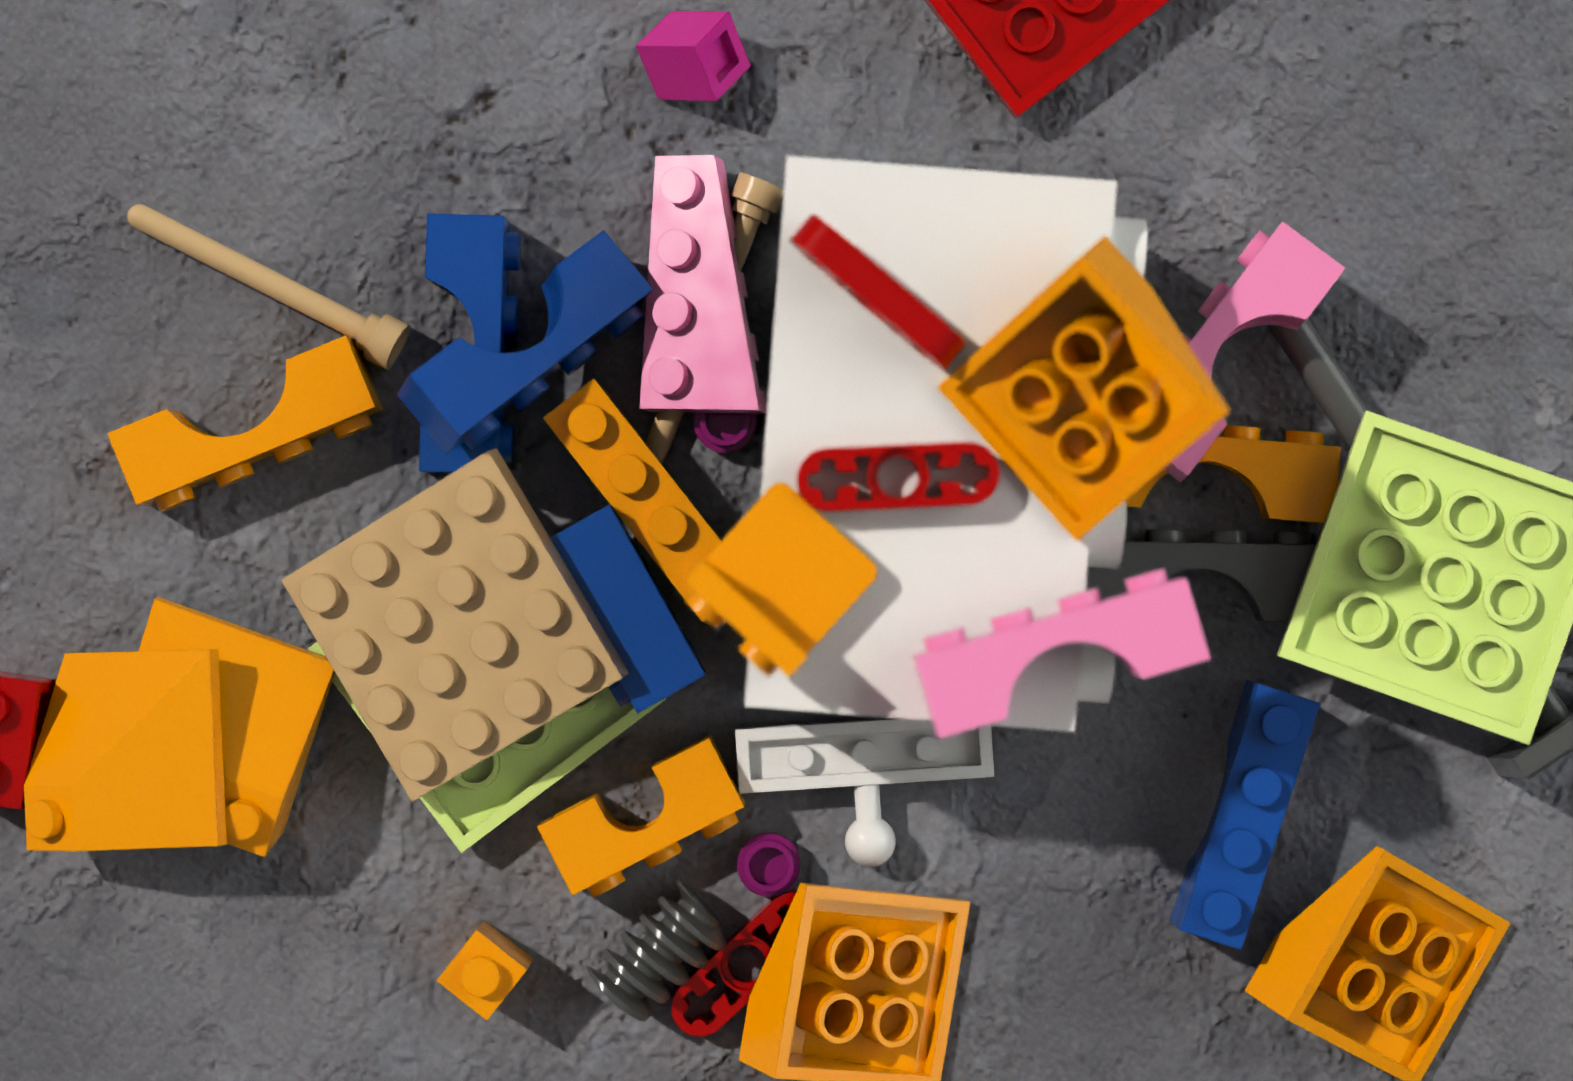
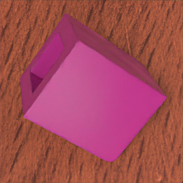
(693, 55)

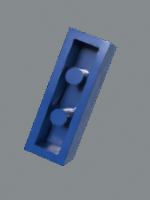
(629, 609)

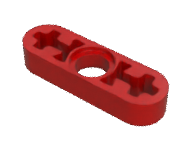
(878, 292)
(950, 491)
(701, 982)

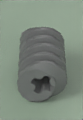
(660, 953)

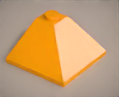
(1087, 390)
(268, 714)
(129, 754)
(1380, 963)
(857, 987)

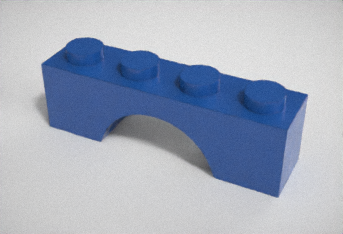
(473, 262)
(467, 387)
(1253, 798)

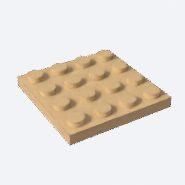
(454, 625)

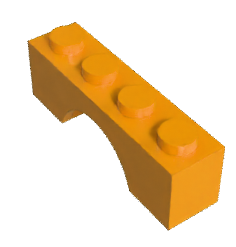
(321, 394)
(1286, 478)
(634, 483)

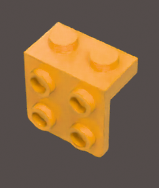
(780, 580)

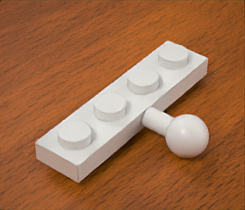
(862, 757)

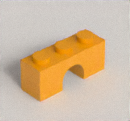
(595, 846)

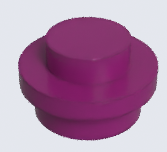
(725, 430)
(768, 864)

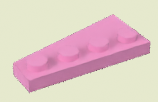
(696, 316)

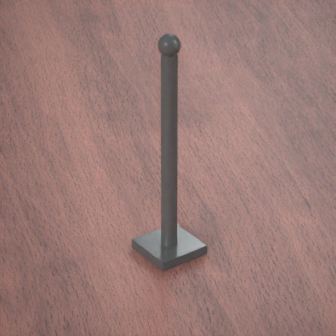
(1345, 409)

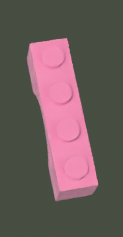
(1279, 287)
(1147, 628)

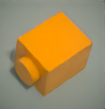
(485, 970)

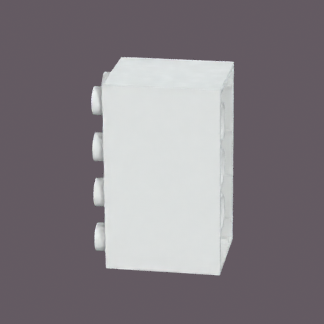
(840, 378)

